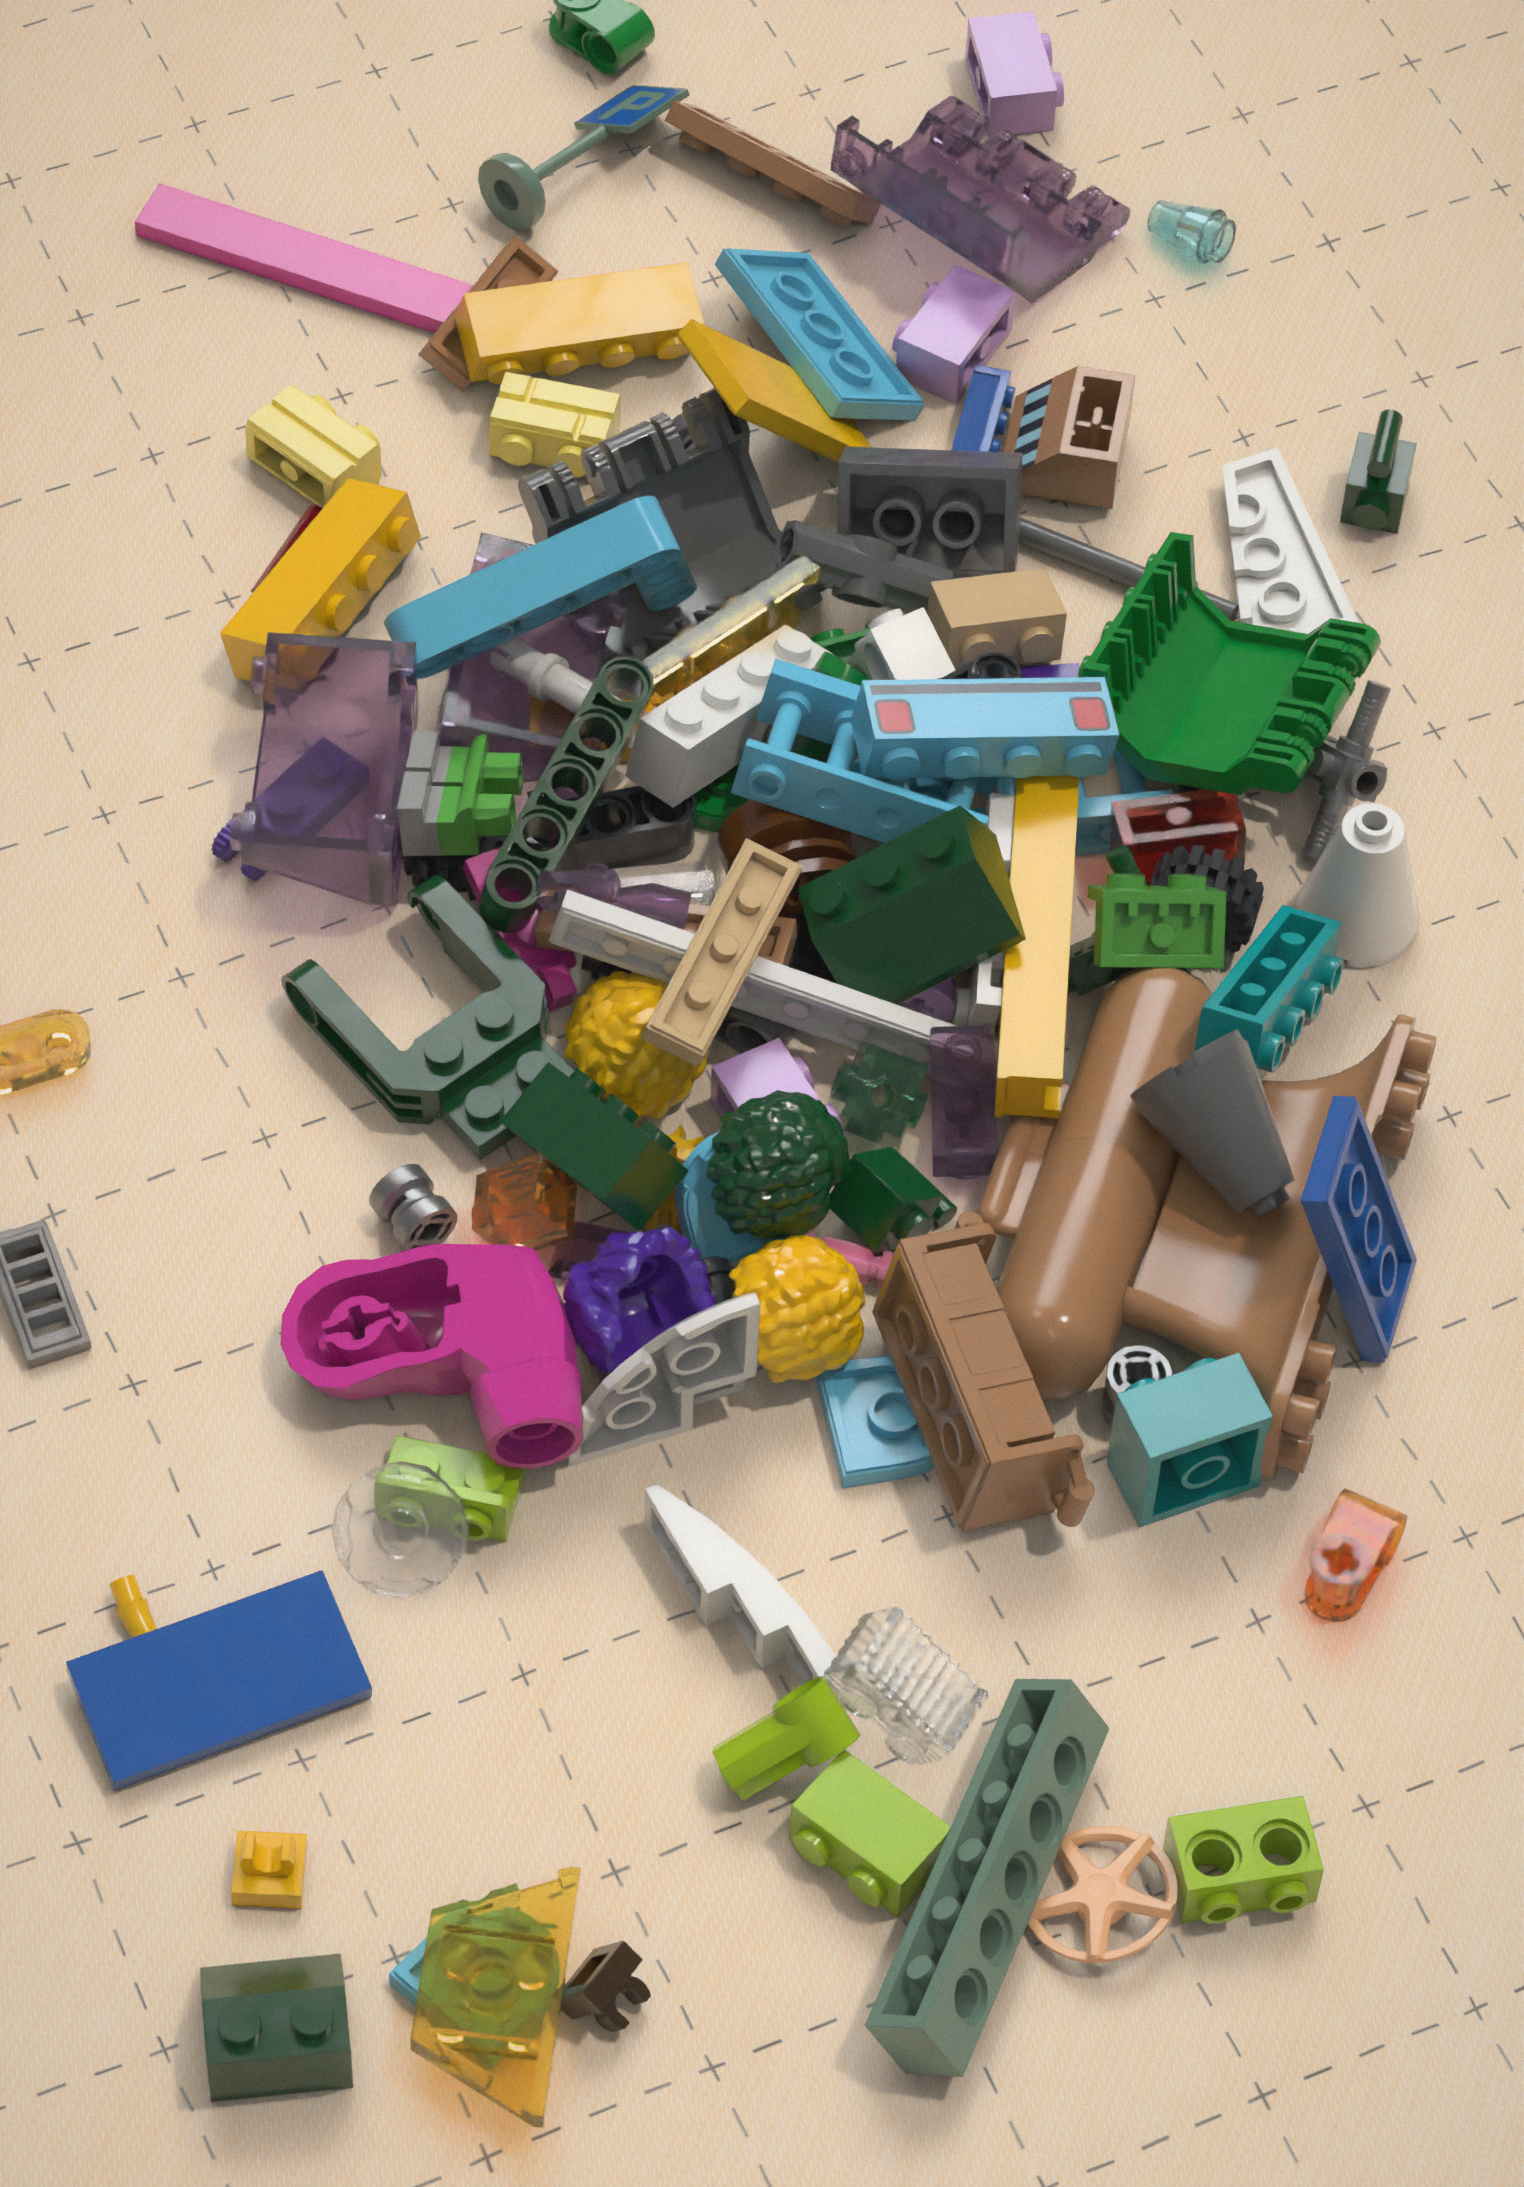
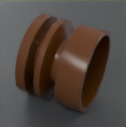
(803, 840)

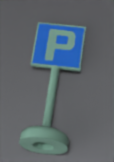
(515, 189)

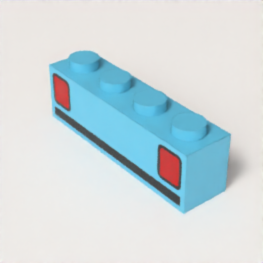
(984, 727)

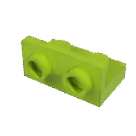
(484, 1486)

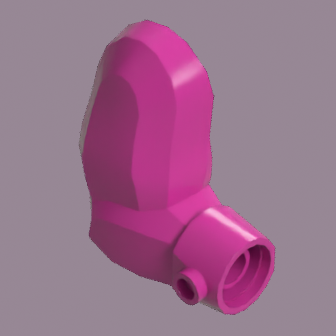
(447, 1326)

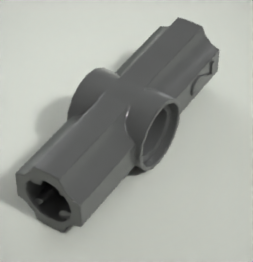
(860, 567)

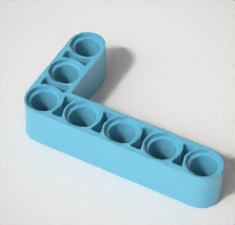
(546, 583)

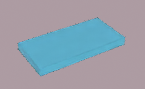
(819, 335)

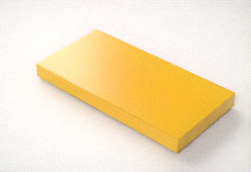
(768, 393)

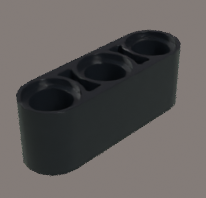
(630, 831)

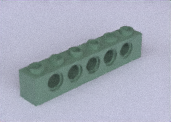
(987, 1878)

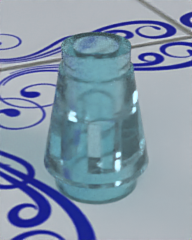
(1195, 230)

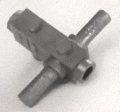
(1347, 769)

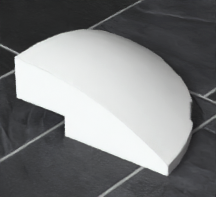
(662, 1381)

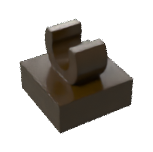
(600, 1980)

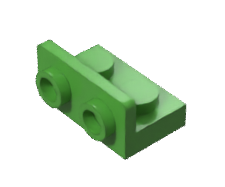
(1158, 924)

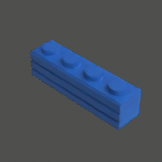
(984, 410)

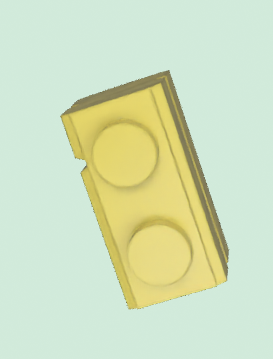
(550, 421)
(311, 446)

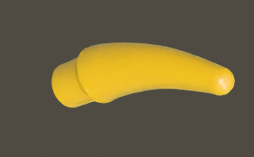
(131, 1606)

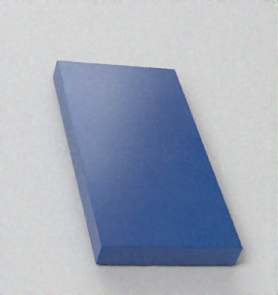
(1359, 1229)
(218, 1679)

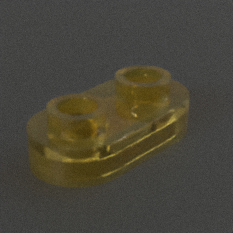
(28, 1047)

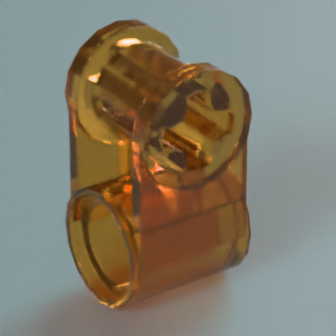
(1351, 1555)

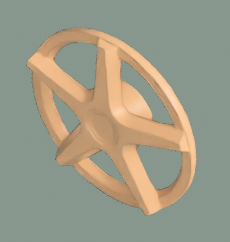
(1103, 1894)

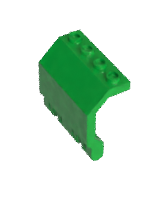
(1218, 696)

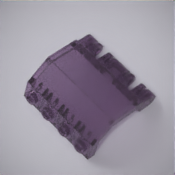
(987, 201)

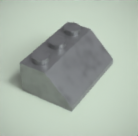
(935, 505)

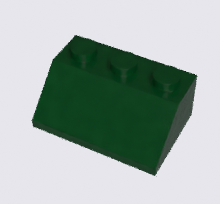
(914, 909)

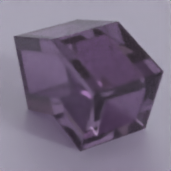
(656, 902)

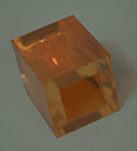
(525, 1204)

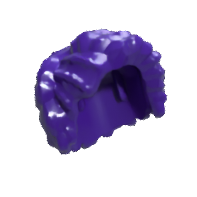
(633, 1293)

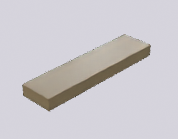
(722, 952)

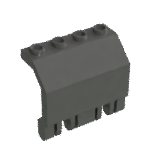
(706, 497)

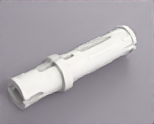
(545, 675)

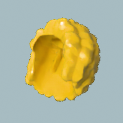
(608, 1045)
(806, 1306)

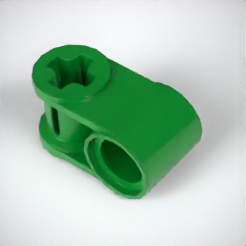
(602, 31)

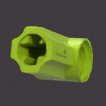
(801, 1730)

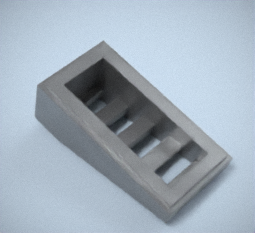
(27, 1255)

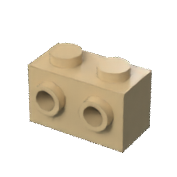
(1000, 614)

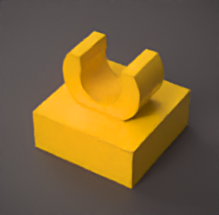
(269, 1869)

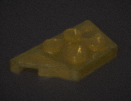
(730, 631)
(497, 1991)

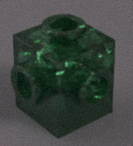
(902, 1099)

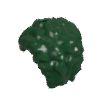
(777, 1165)

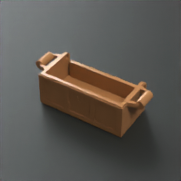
(974, 1384)

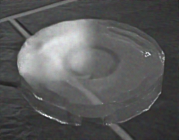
(400, 1530)

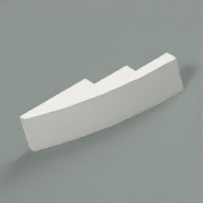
(731, 1583)

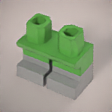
(456, 796)

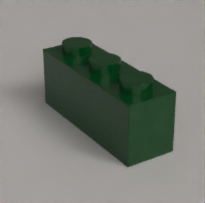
(597, 1143)

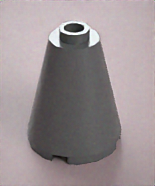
(1221, 1123)

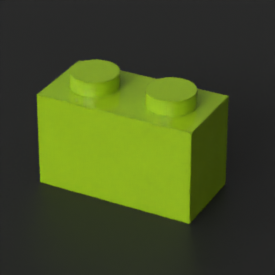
(867, 1833)

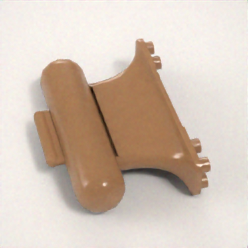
(1134, 1236)

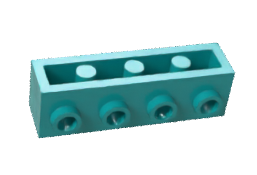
(1275, 986)

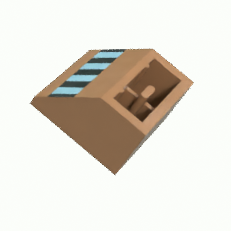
(1073, 435)

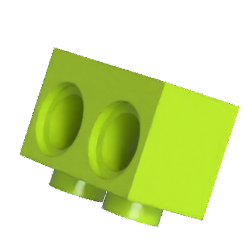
(1236, 1843)

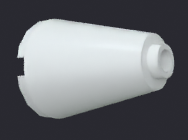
(1367, 886)

